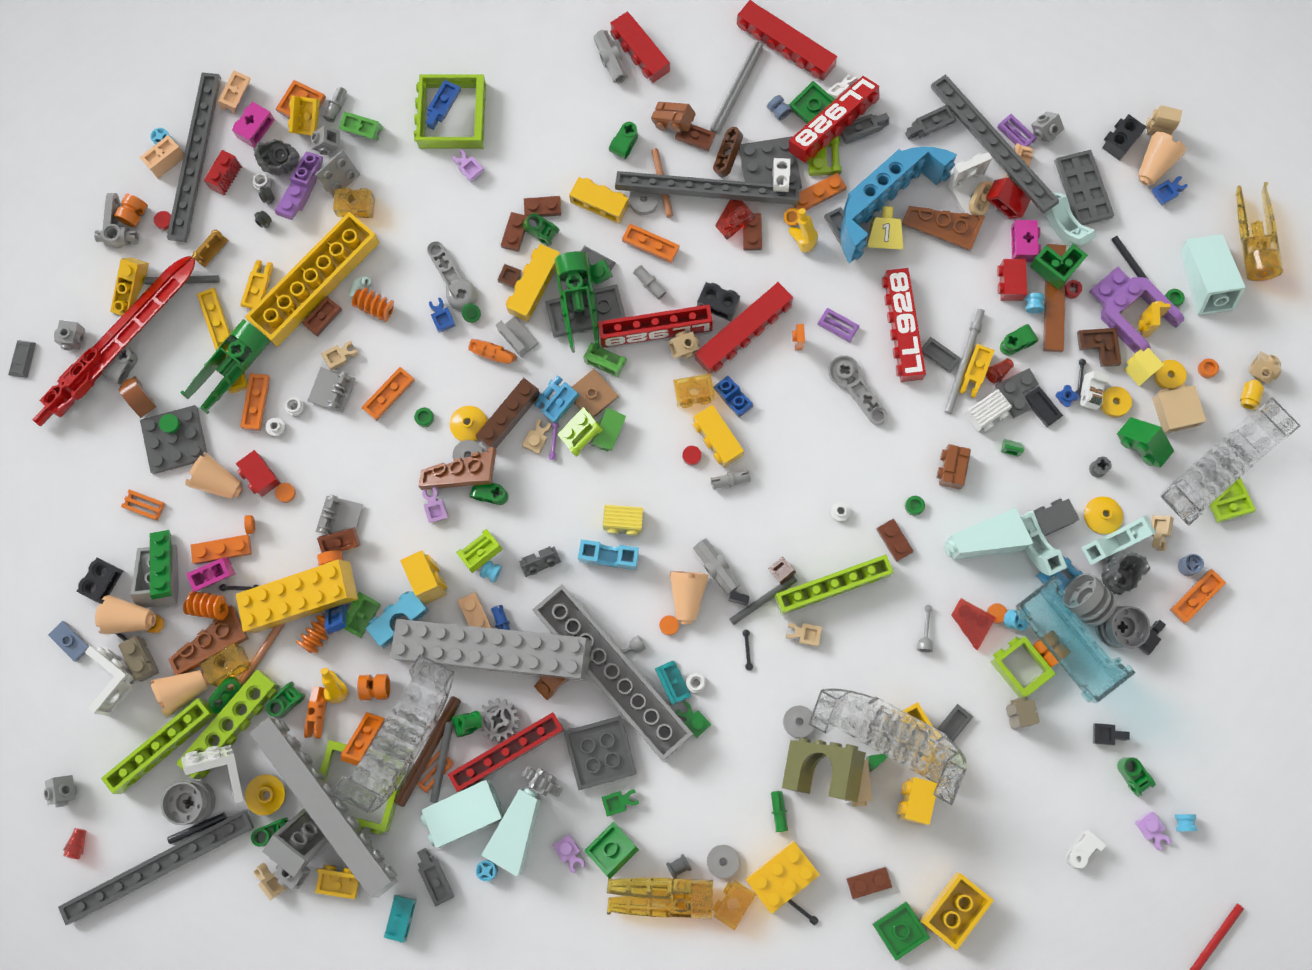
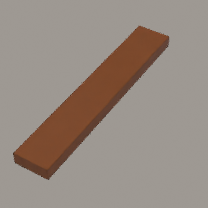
(1054, 312)

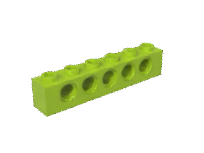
(833, 584)
(231, 711)
(158, 746)

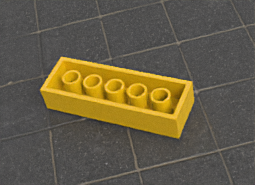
(296, 596)

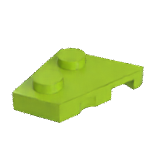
(1232, 503)

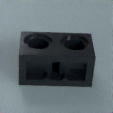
(1124, 137)
(716, 305)
(103, 583)

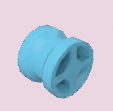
(158, 134)
(1035, 303)
(491, 571)
(1013, 622)
(1186, 822)
(484, 873)

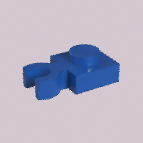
(1168, 191)
(442, 317)

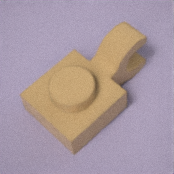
(1163, 527)
(269, 882)

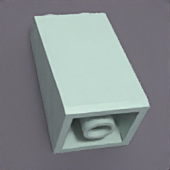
(1212, 274)
(991, 537)
(462, 814)
(514, 833)

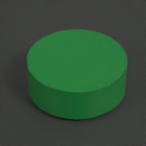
(1176, 297)
(471, 313)
(424, 417)
(169, 423)
(914, 505)

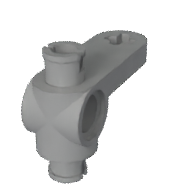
(111, 228)

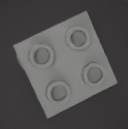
(337, 173)
(331, 389)
(338, 515)

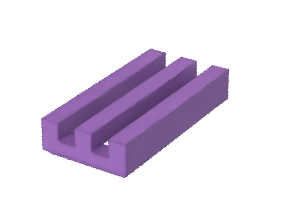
(1013, 133)
(848, 338)

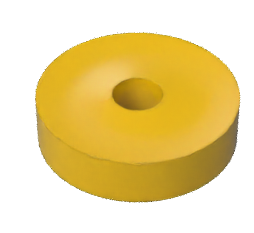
(1176, 369)
(1123, 398)

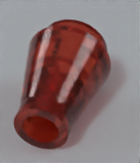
(998, 371)
(75, 844)

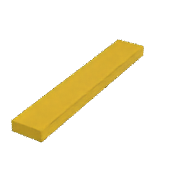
(218, 327)

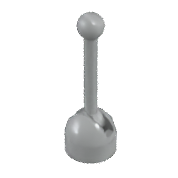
(925, 644)
(635, 645)

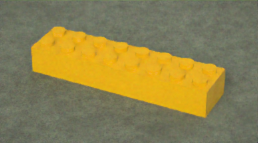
(312, 279)

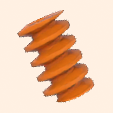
(373, 305)
(206, 605)
(314, 635)

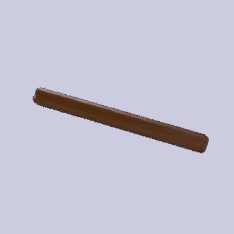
(427, 752)

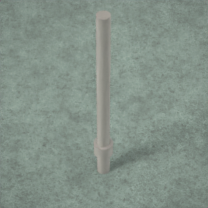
(975, 328)

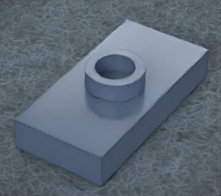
(69, 641)

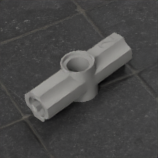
(610, 56)
(716, 566)

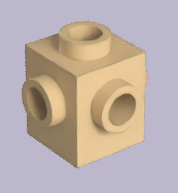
(683, 345)
(1265, 367)

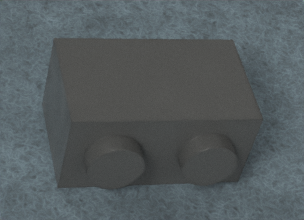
(1056, 517)

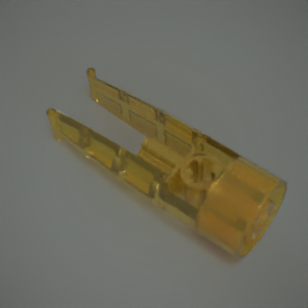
(1261, 262)
(661, 897)

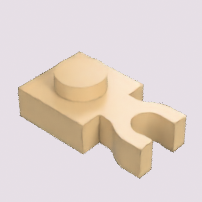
(337, 356)
(535, 439)
(807, 634)

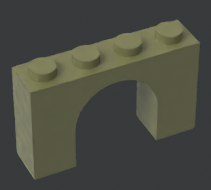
(846, 767)

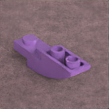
(301, 186)

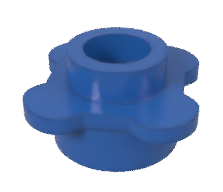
(1061, 396)

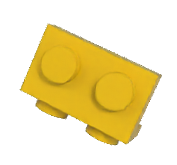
(303, 115)
(1150, 318)
(336, 882)

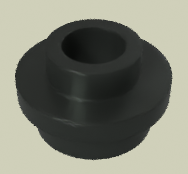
(266, 195)
(262, 219)

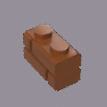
(673, 116)
(954, 466)

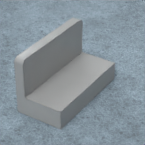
(517, 336)

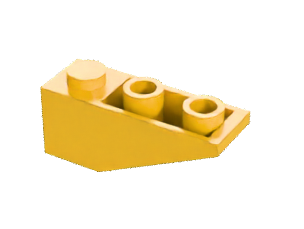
(128, 284)

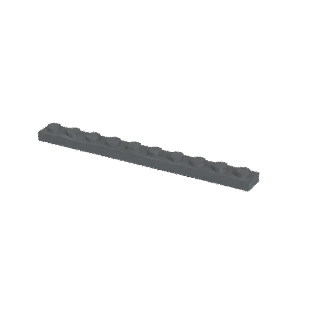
(995, 144)
(194, 157)
(705, 188)
(155, 867)

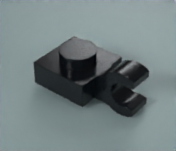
(1153, 639)
(1106, 734)

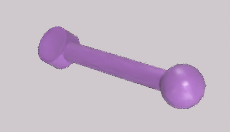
(552, 456)

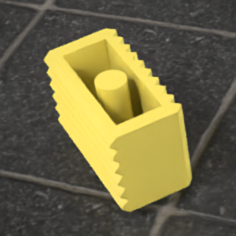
(1143, 366)
(623, 519)

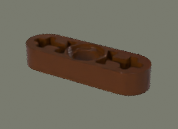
(724, 163)

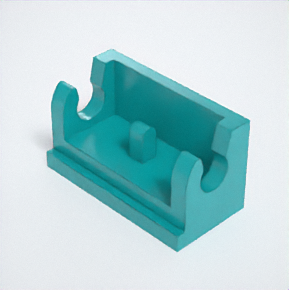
(673, 682)
(400, 918)

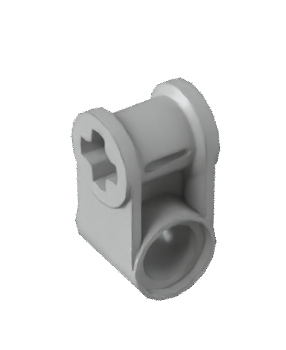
(120, 367)

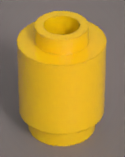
(1251, 394)

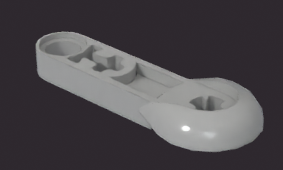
(452, 279)
(855, 386)

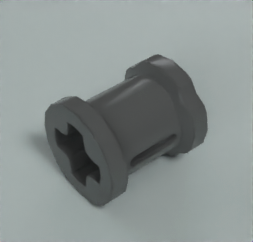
(1097, 471)
(678, 866)

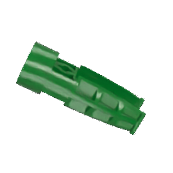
(573, 268)
(231, 367)

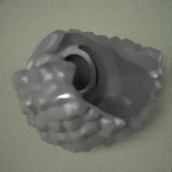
(270, 157)
(1124, 572)

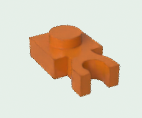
(798, 337)

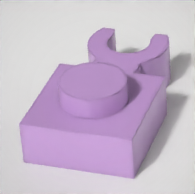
(468, 167)
(435, 508)
(1151, 828)
(567, 850)

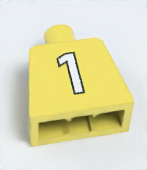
(885, 231)

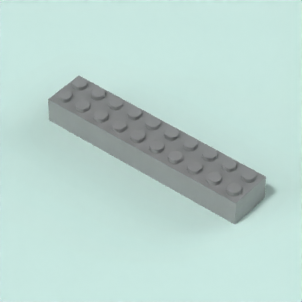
(492, 649)
(616, 675)
(324, 808)

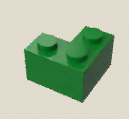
(1057, 268)
(1147, 440)

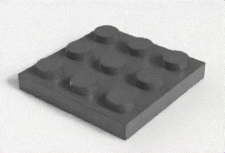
(758, 161)
(175, 449)
(600, 752)

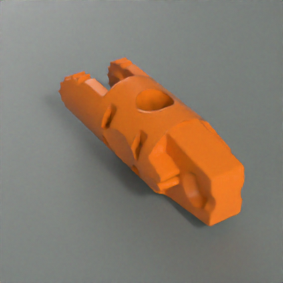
(491, 351)
(315, 713)

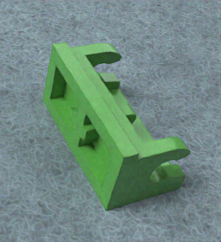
(360, 125)
(604, 360)
(612, 424)
(360, 614)

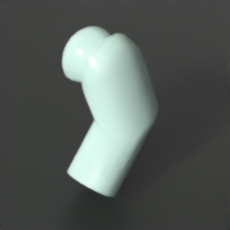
(359, 283)

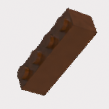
(508, 414)

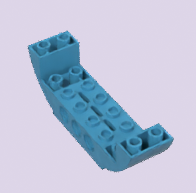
(884, 186)

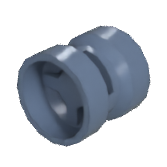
(779, 108)
(1193, 561)

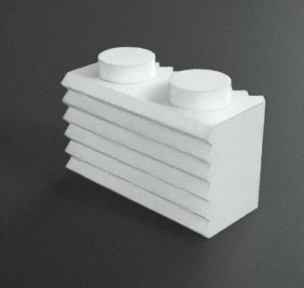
(989, 410)

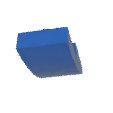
(732, 396)

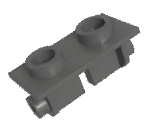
(548, 558)

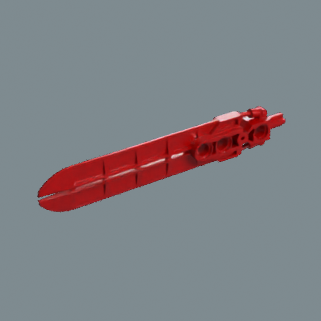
(88, 368)

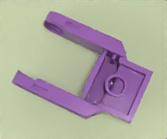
(1117, 293)

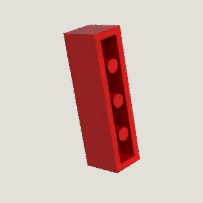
(640, 47)

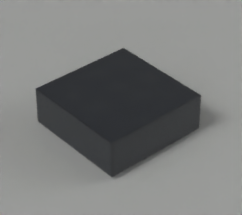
(739, 598)

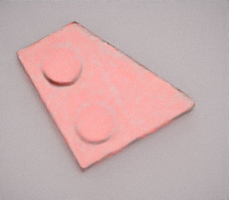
(734, 218)
(972, 621)

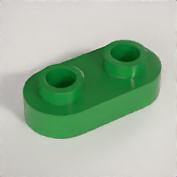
(223, 693)

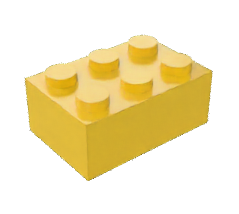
(423, 577)
(917, 801)
(782, 877)
(956, 910)

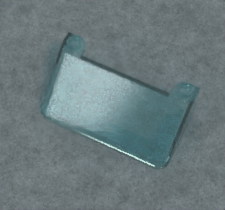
(1071, 642)

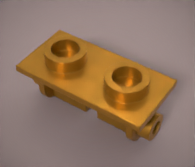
(209, 248)

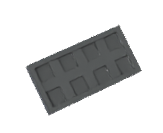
(1084, 187)

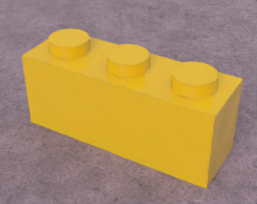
(599, 199)
(717, 436)

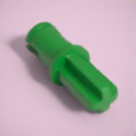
(779, 811)

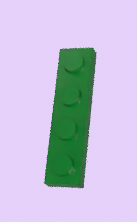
(160, 565)

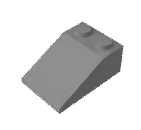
(141, 580)
(296, 843)

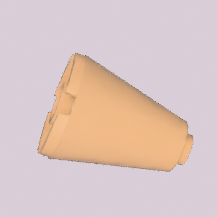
(1159, 157)
(213, 478)
(687, 594)
(122, 616)
(178, 690)

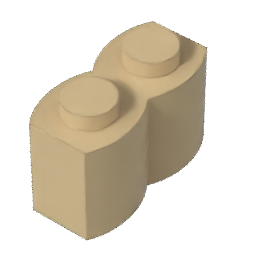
(1163, 120)

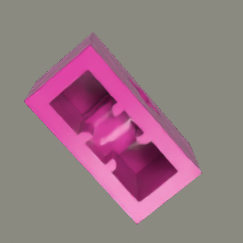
(253, 124)
(1025, 239)
(210, 574)

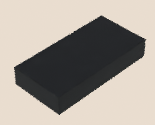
(1043, 407)

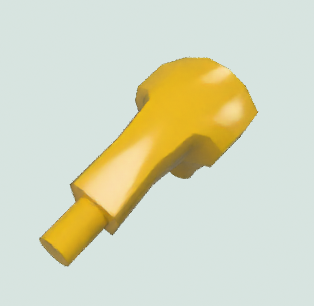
(806, 236)
(335, 689)

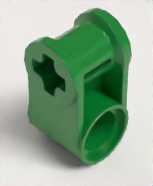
(622, 142)
(541, 229)
(1018, 340)
(487, 493)
(286, 700)
(467, 723)
(1138, 778)
(269, 830)

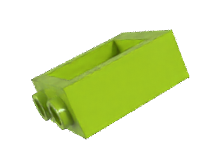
(1008, 676)

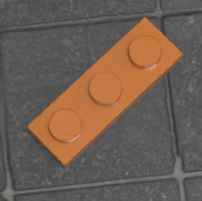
(820, 192)
(650, 243)
(388, 393)
(255, 402)
(221, 548)
(1197, 596)
(362, 738)

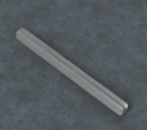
(736, 88)

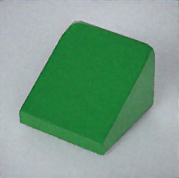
(1012, 448)
(875, 760)

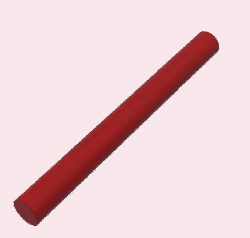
(1217, 938)

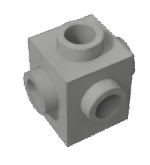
(1047, 126)
(325, 140)
(69, 335)
(60, 790)
(287, 880)

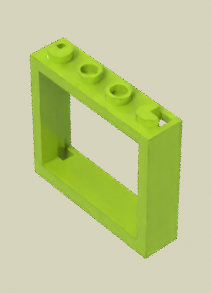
(464, 81)
(390, 806)

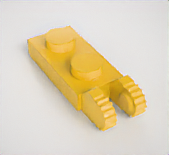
(256, 285)
(977, 368)

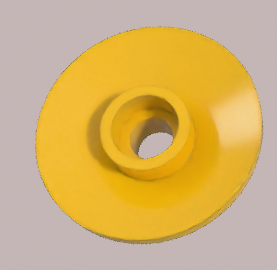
(467, 432)
(1097, 521)
(255, 794)

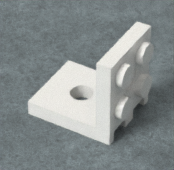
(966, 178)
(117, 687)
(213, 758)

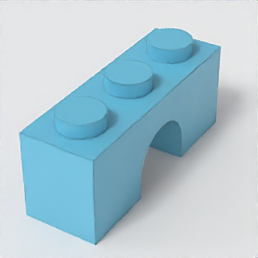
(599, 554)
(382, 628)

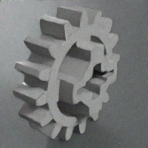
(501, 710)
(542, 781)

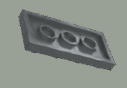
(608, 307)

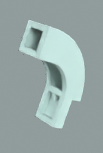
(1066, 225)
(1118, 540)
(1041, 553)

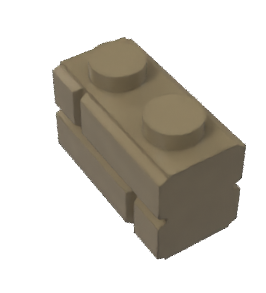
(138, 658)
(1022, 713)

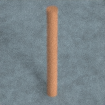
(659, 170)
(261, 653)

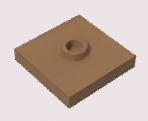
(594, 393)

